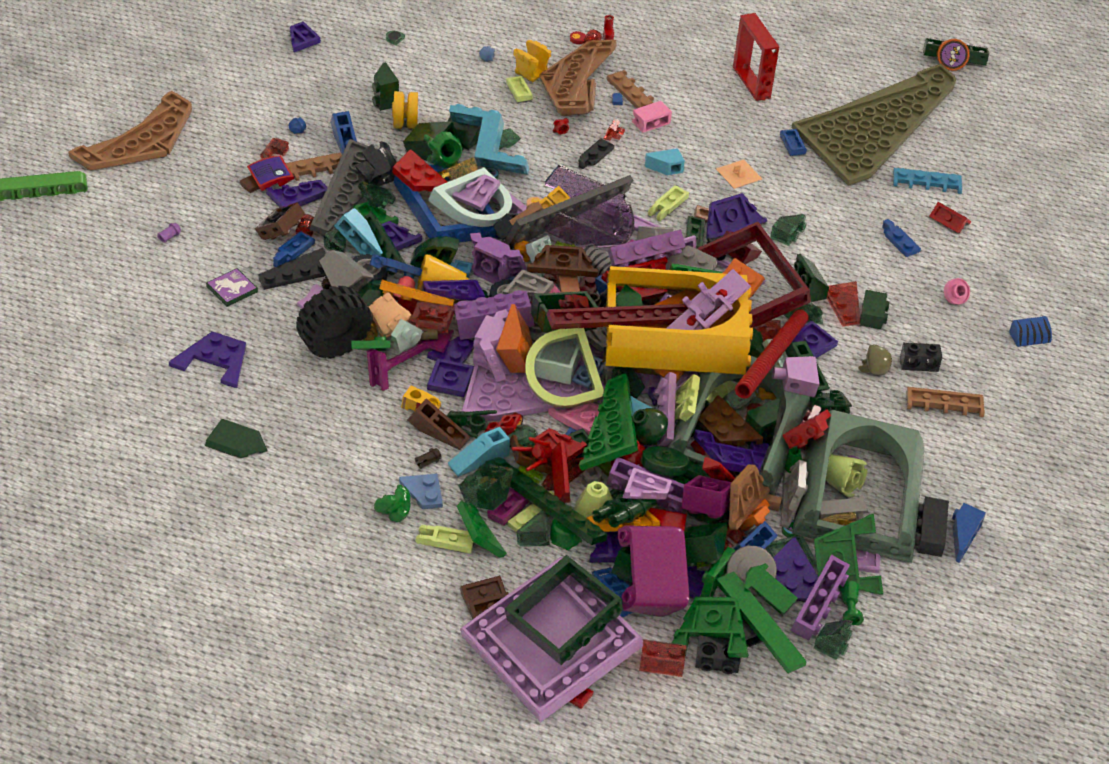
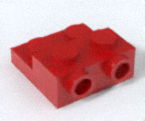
(811, 428)

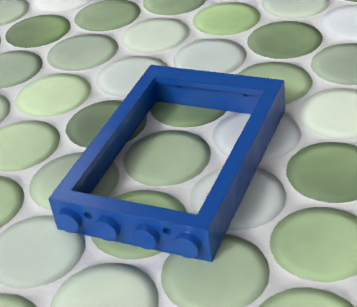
(429, 222)

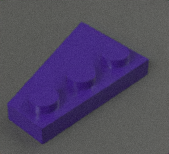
(303, 193)
(455, 289)

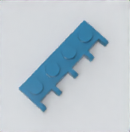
(927, 179)

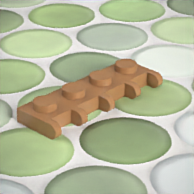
(629, 90)
(314, 165)
(945, 400)

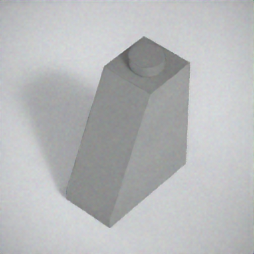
(344, 271)

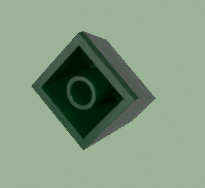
(416, 142)

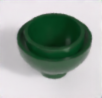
(649, 425)

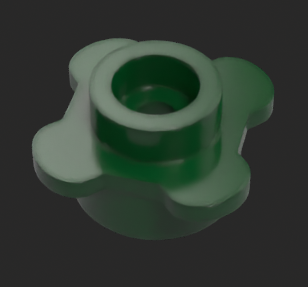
(476, 419)

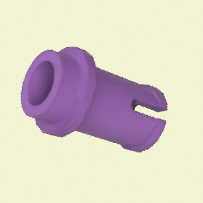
(169, 232)

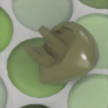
(877, 361)

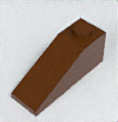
(435, 423)

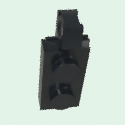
(595, 153)

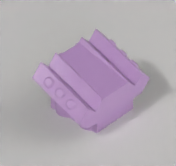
(486, 344)

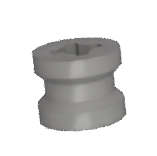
(591, 475)

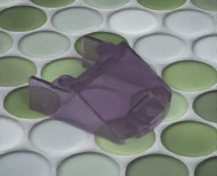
(602, 225)

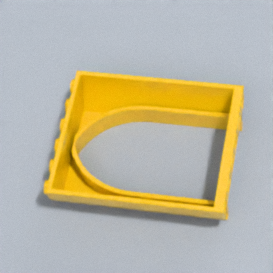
(705, 350)

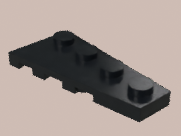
(294, 271)

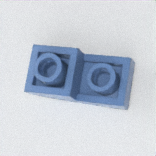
(581, 376)

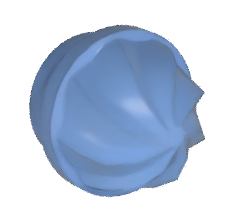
(487, 53)

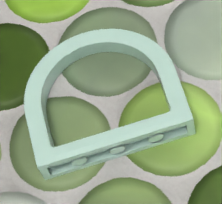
(442, 200)

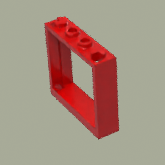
(753, 29)

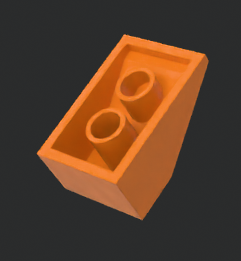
(514, 341)

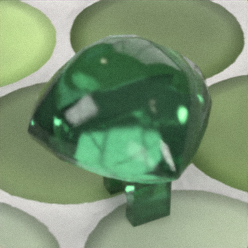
(523, 432)

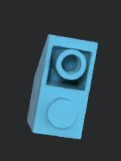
(665, 162)

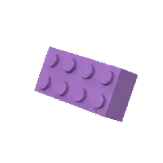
(472, 313)

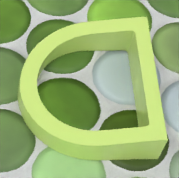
(557, 401)

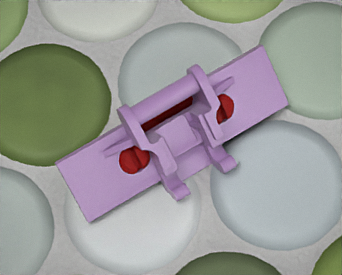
(711, 303)

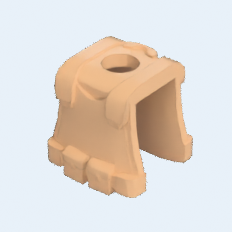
(387, 314)

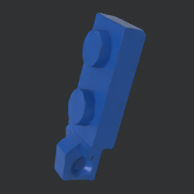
(900, 239)
(293, 248)
(394, 266)

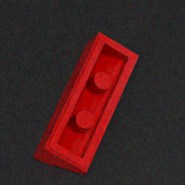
(717, 470)
(560, 472)

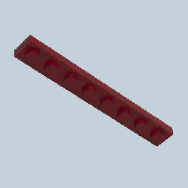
(618, 316)

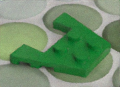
(842, 545)
(714, 619)

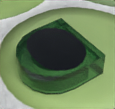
(394, 37)

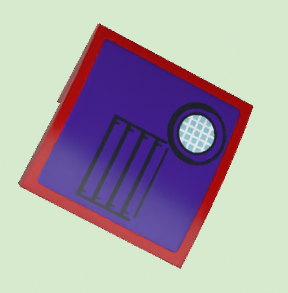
(270, 171)

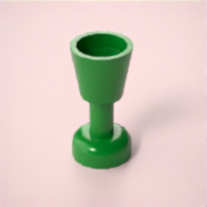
(849, 595)

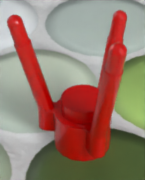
(540, 451)

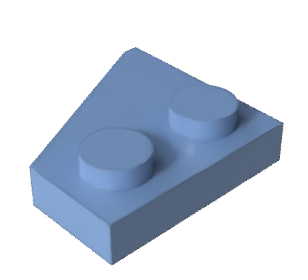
(424, 489)

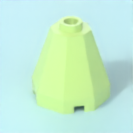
(592, 498)

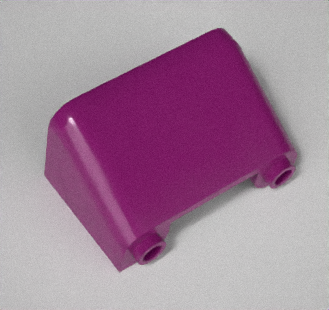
(657, 570)

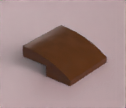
(482, 594)

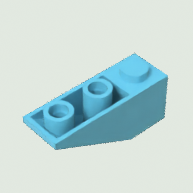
(484, 448)

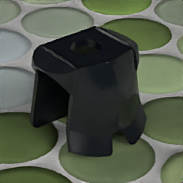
(378, 164)

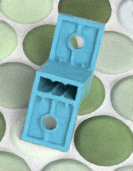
(489, 138)

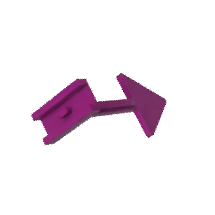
(379, 365)

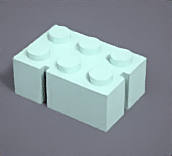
(558, 361)

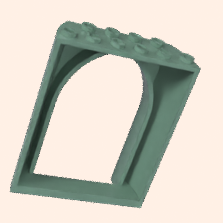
(792, 407)
(871, 435)

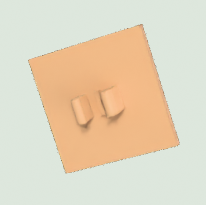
(739, 174)

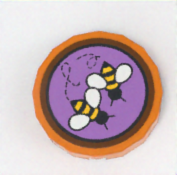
(953, 54)

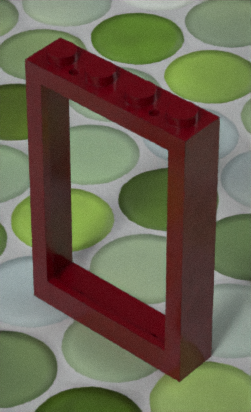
(798, 297)

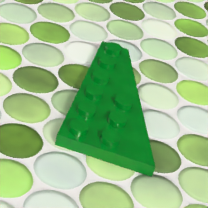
(613, 429)

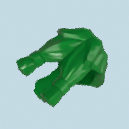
(452, 145)

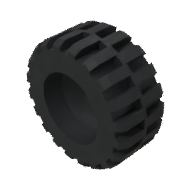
(333, 321)

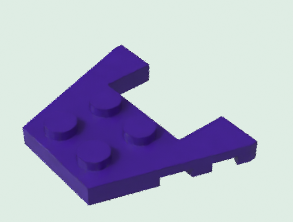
(215, 350)
(729, 456)

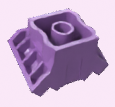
(490, 254)

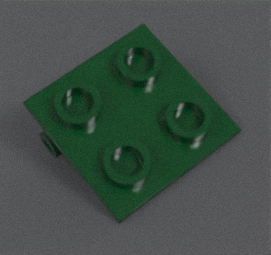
(834, 399)

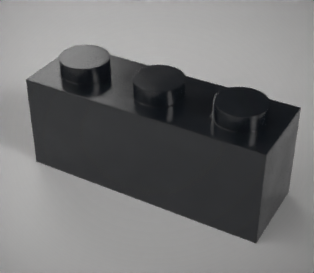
(932, 526)

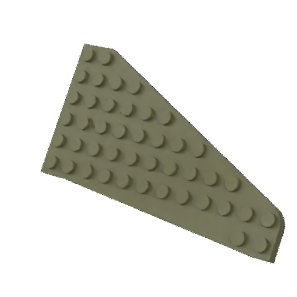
(869, 130)

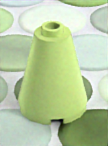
(846, 474)

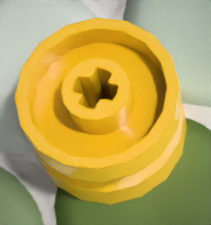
(404, 109)

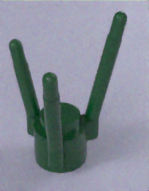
(460, 418)

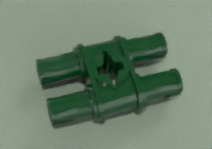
(622, 510)

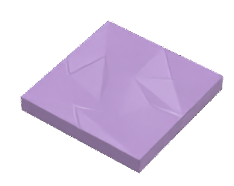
(529, 670)

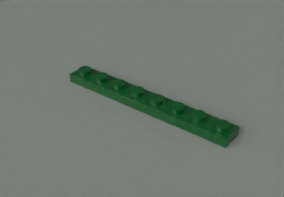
(553, 505)

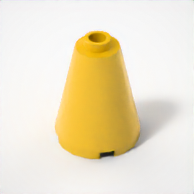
(437, 270)

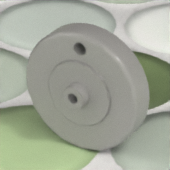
(749, 557)

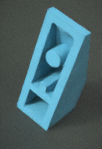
(358, 233)

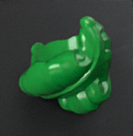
(396, 505)

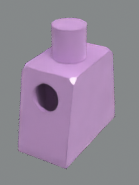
(798, 375)

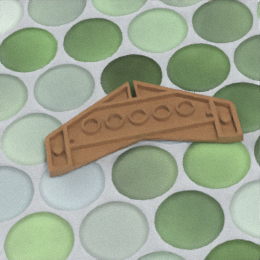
(568, 77)
(143, 142)

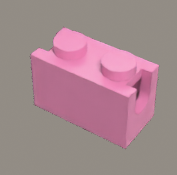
(652, 116)

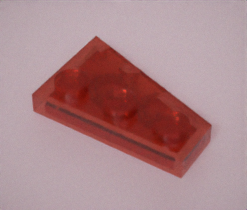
(845, 302)

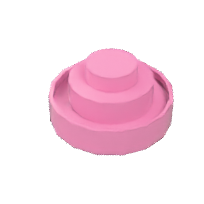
(956, 291)

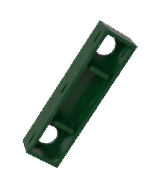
(975, 56)

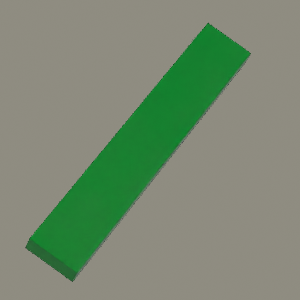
(762, 623)

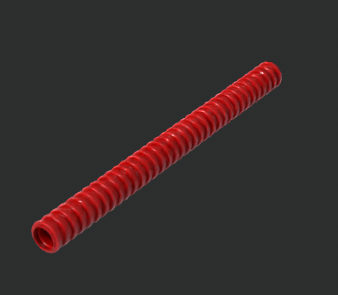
(771, 354)

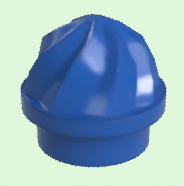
(297, 125)

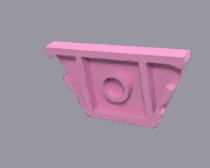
(577, 417)

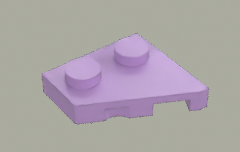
(646, 486)

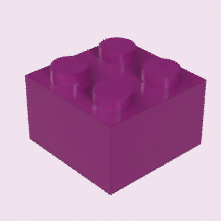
(707, 496)

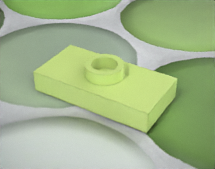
(519, 89)

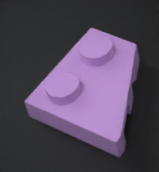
(478, 193)

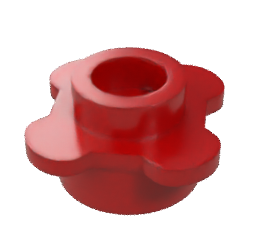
(561, 126)

